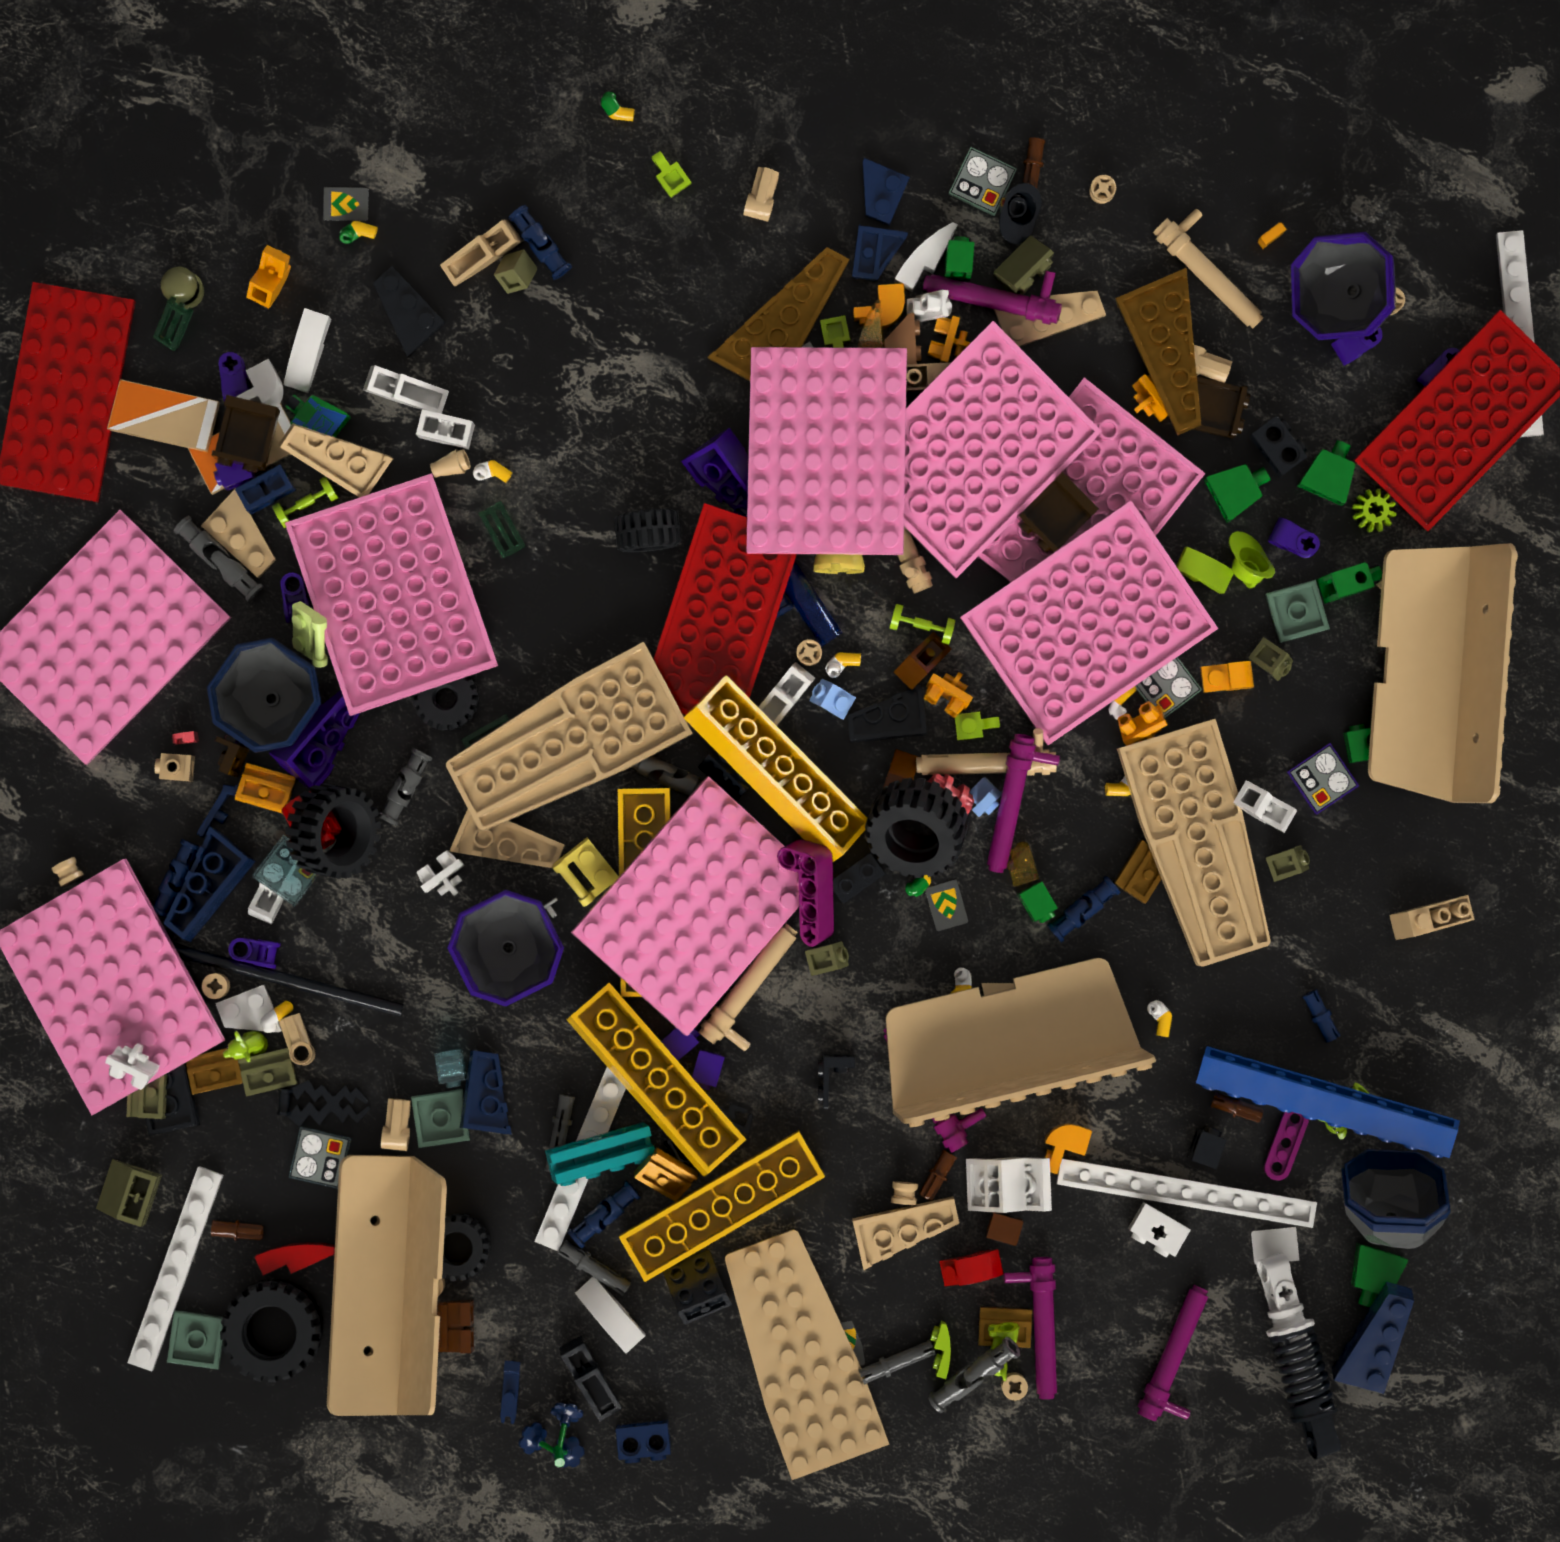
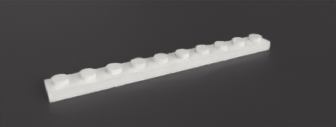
(1186, 1193)

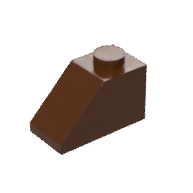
(922, 660)
(901, 767)

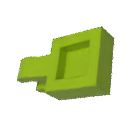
(671, 177)
(835, 331)
(971, 725)

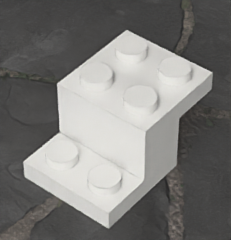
(1008, 1184)

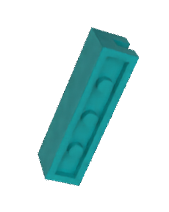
(599, 1153)

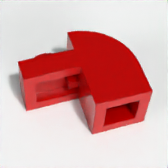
(971, 1268)

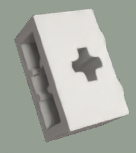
(445, 429)
(1149, 1217)

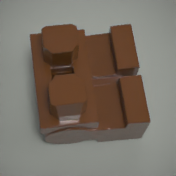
(452, 1330)

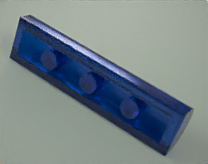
(811, 607)

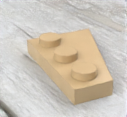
(240, 535)

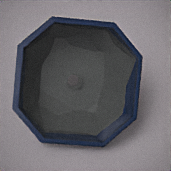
(242, 690)
(1395, 1197)

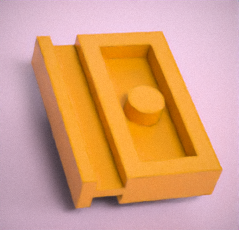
(265, 788)

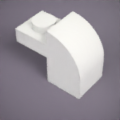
(266, 385)
(1264, 806)

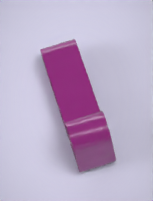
(815, 877)

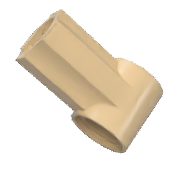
(760, 200)
(1211, 365)
(296, 1037)
(396, 1131)

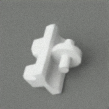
(930, 305)
(431, 880)
(132, 1062)

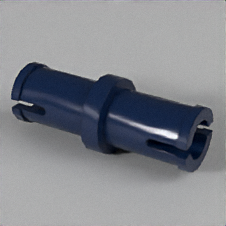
(1321, 1015)

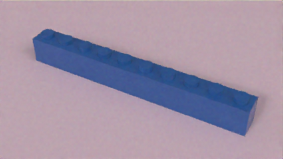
(1328, 1102)

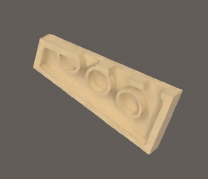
(1075, 311)
(341, 461)
(506, 843)
(901, 1228)

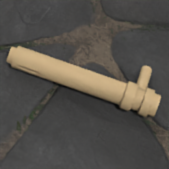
(1179, 244)
(914, 566)
(979, 762)
(723, 1016)

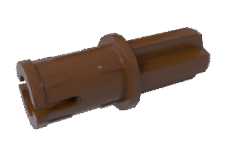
(1033, 161)
(1237, 1107)
(937, 1175)
(237, 1230)

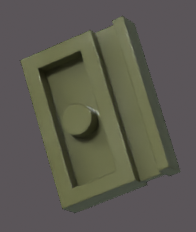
(267, 1072)
(149, 1101)

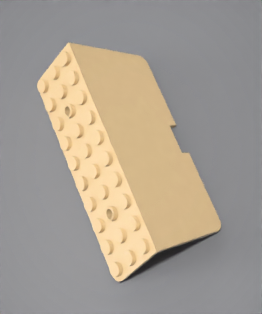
(1444, 671)
(1009, 1044)
(386, 1287)

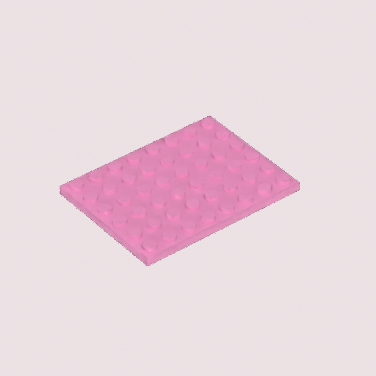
(984, 447)
(827, 451)
(1115, 468)
(391, 594)
(1089, 622)
(105, 637)
(693, 907)
(107, 980)

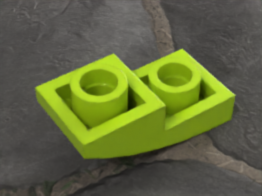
(1204, 569)
(941, 1340)

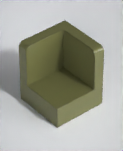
(515, 271)

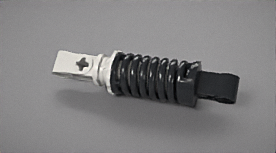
(1304, 1369)

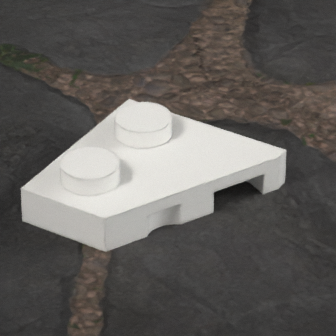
(246, 1009)

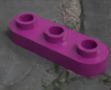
(1285, 1155)

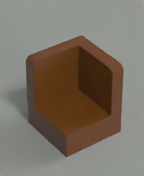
(1004, 1228)

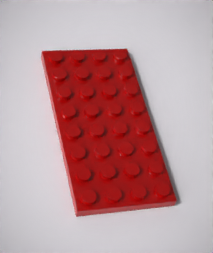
(65, 391)
(1462, 420)
(720, 610)

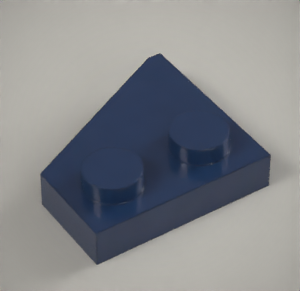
(882, 191)
(874, 251)

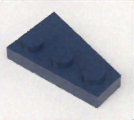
(483, 1096)

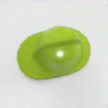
(1250, 559)

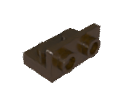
(232, 759)

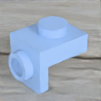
(832, 698)
(985, 797)

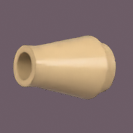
(451, 464)

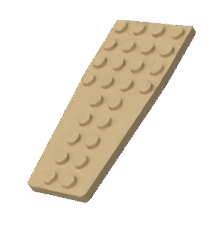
(570, 739)
(1198, 839)
(802, 1357)

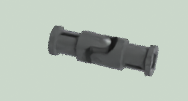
(406, 782)

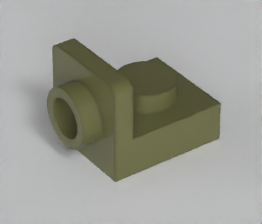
(1271, 659)
(1288, 863)
(827, 958)

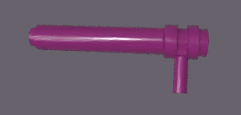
(1031, 307)
(1018, 764)
(952, 1129)
(1042, 1285)
(1158, 1389)

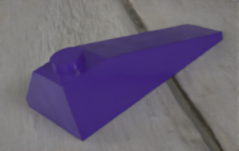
(723, 469)
(318, 744)

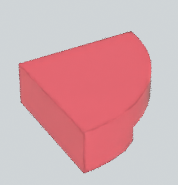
(185, 737)

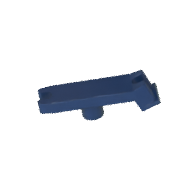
(216, 812)
(510, 1390)

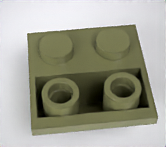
(1023, 265)
(128, 1193)

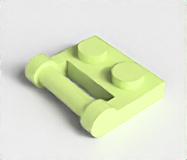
(309, 633)

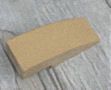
(481, 252)

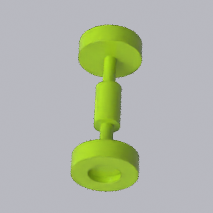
(305, 501)
(922, 624)

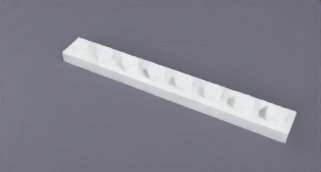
(1516, 292)
(567, 1197)
(175, 1268)

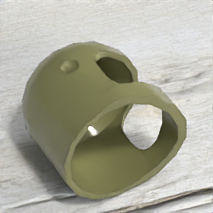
(181, 285)

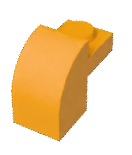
(269, 277)
(892, 305)
(1227, 676)
(1066, 1137)

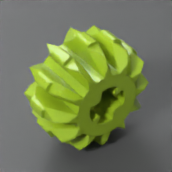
(1377, 502)

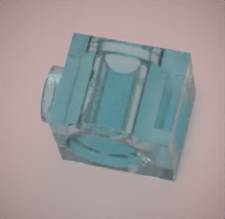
(450, 1067)

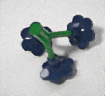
(568, 1450)

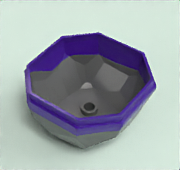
(1323, 284)
(480, 952)

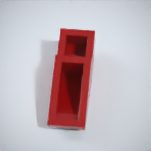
(295, 1256)

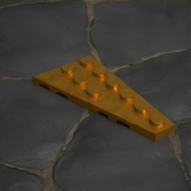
(786, 316)
(1163, 334)

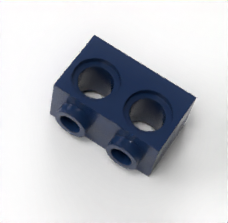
(265, 489)
(642, 1433)

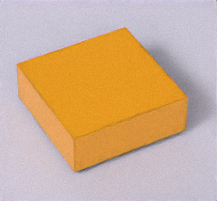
(1271, 235)

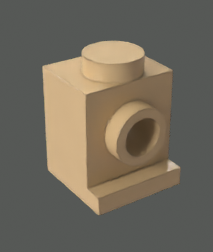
(184, 769)

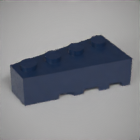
(207, 884)
(1374, 1347)

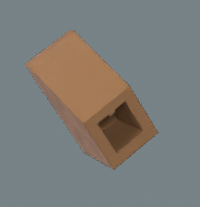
(904, 337)

